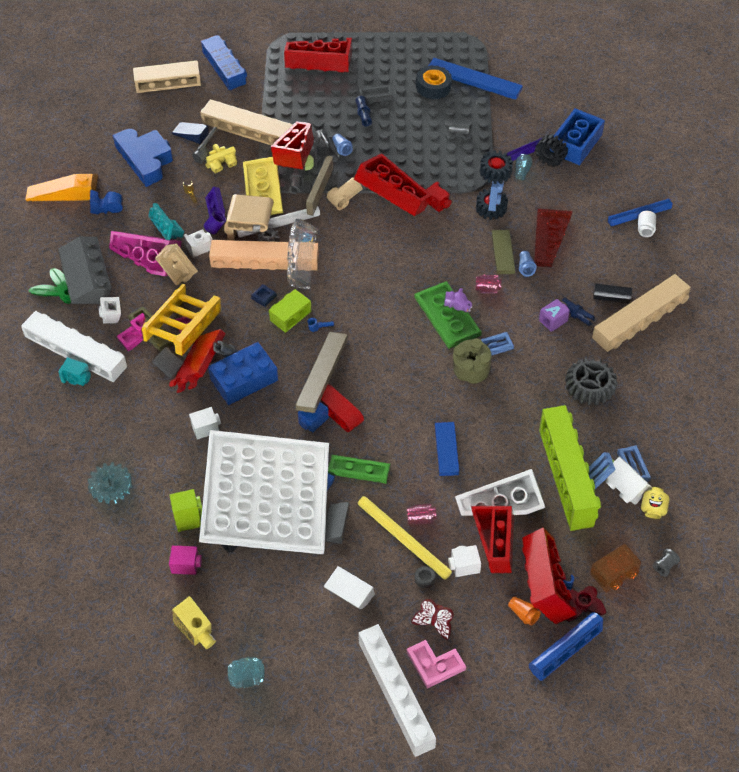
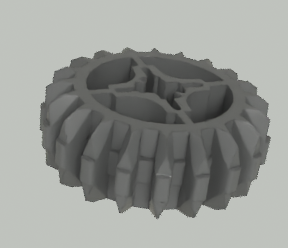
(589, 386)

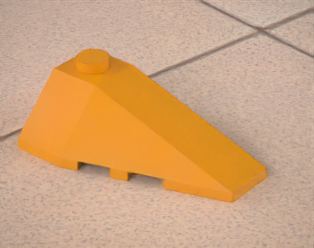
(68, 188)

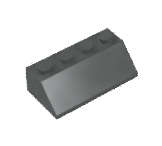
(84, 270)

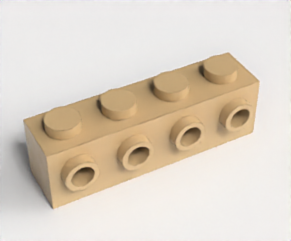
(166, 76)

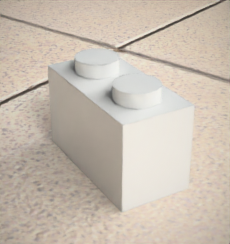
(627, 482)

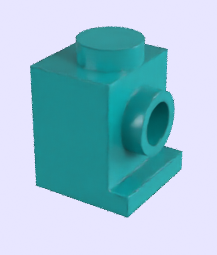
(74, 372)

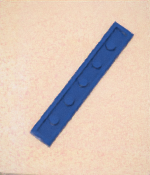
(480, 79)

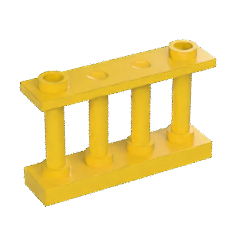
(190, 331)

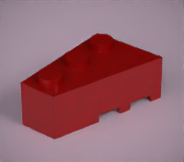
(293, 146)
(496, 534)

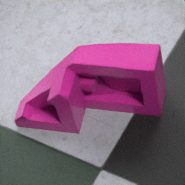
(133, 335)

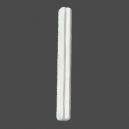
(280, 221)

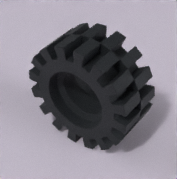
(559, 150)

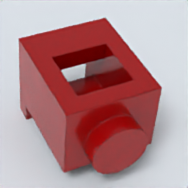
(439, 198)

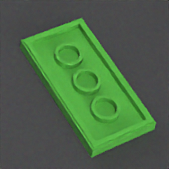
(449, 323)

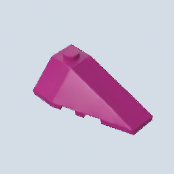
(140, 249)

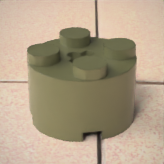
(472, 361)

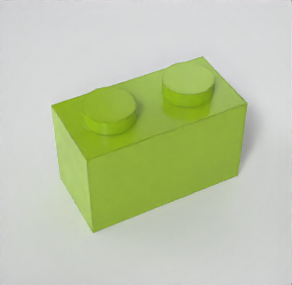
(290, 310)
(186, 510)

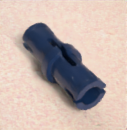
(365, 117)
(578, 312)

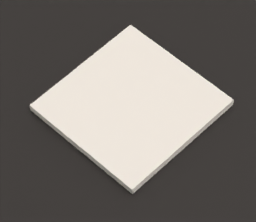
(265, 492)

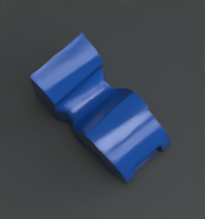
(111, 202)

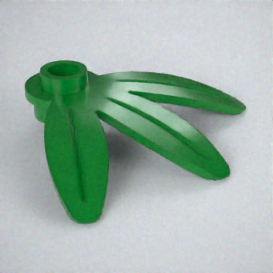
(49, 290)

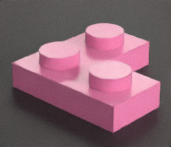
(433, 668)

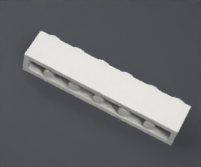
(74, 345)
(397, 690)

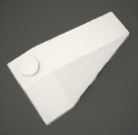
(518, 491)

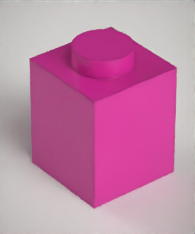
(184, 560)

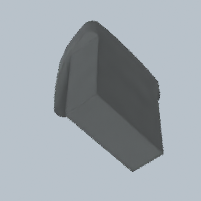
(167, 362)

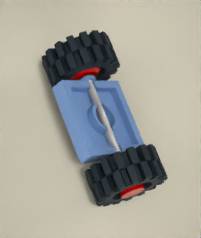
(495, 168)

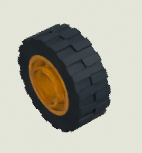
(433, 82)

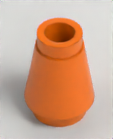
(524, 610)

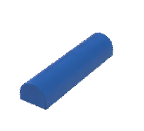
(567, 646)

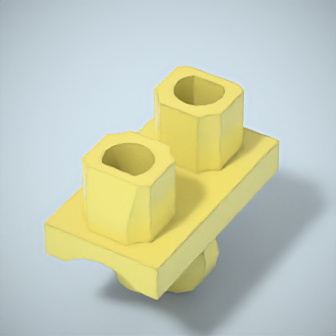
(221, 155)

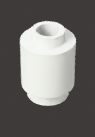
(646, 223)

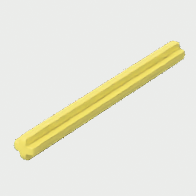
(406, 539)

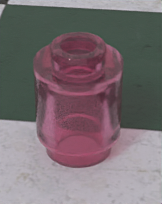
(488, 283)
(421, 514)

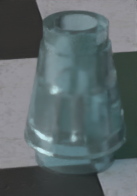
(523, 165)

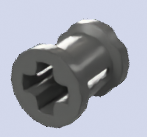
(666, 562)

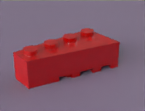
(319, 55)
(392, 184)
(546, 576)

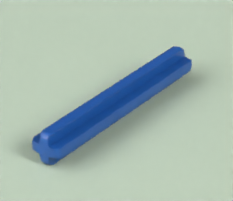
(634, 213)

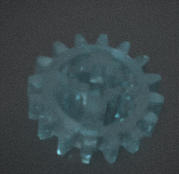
(100, 487)

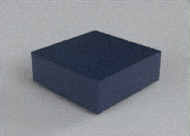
(263, 295)

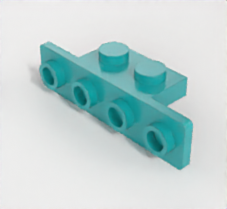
(168, 228)

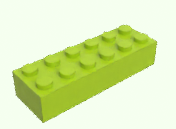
(569, 468)

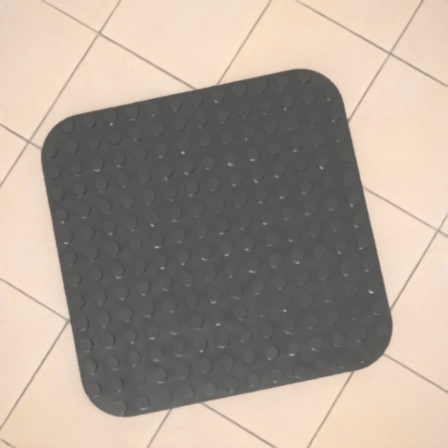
(405, 130)

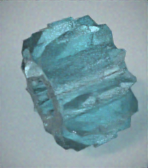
(246, 672)

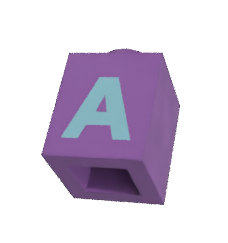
(554, 315)

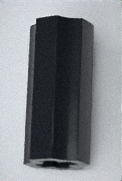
(612, 293)

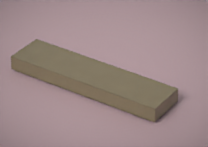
(319, 185)

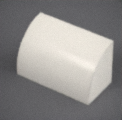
(350, 588)

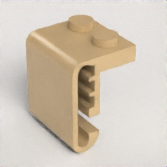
(246, 212)

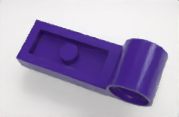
(215, 210)

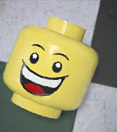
(655, 503)

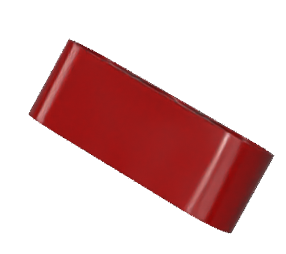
(341, 410)

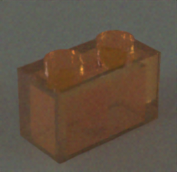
(615, 568)

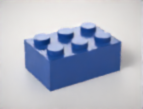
(580, 134)
(243, 373)

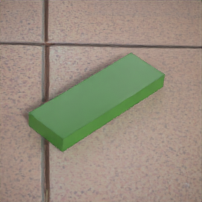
(359, 469)

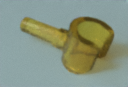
(189, 189)

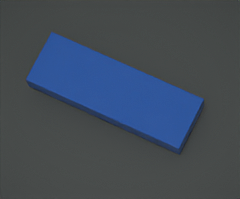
(446, 449)

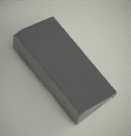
(336, 522)

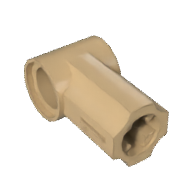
(340, 196)

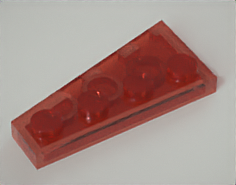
(550, 232)

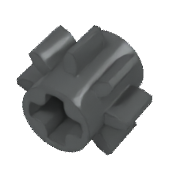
(269, 236)

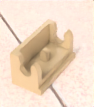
(176, 264)

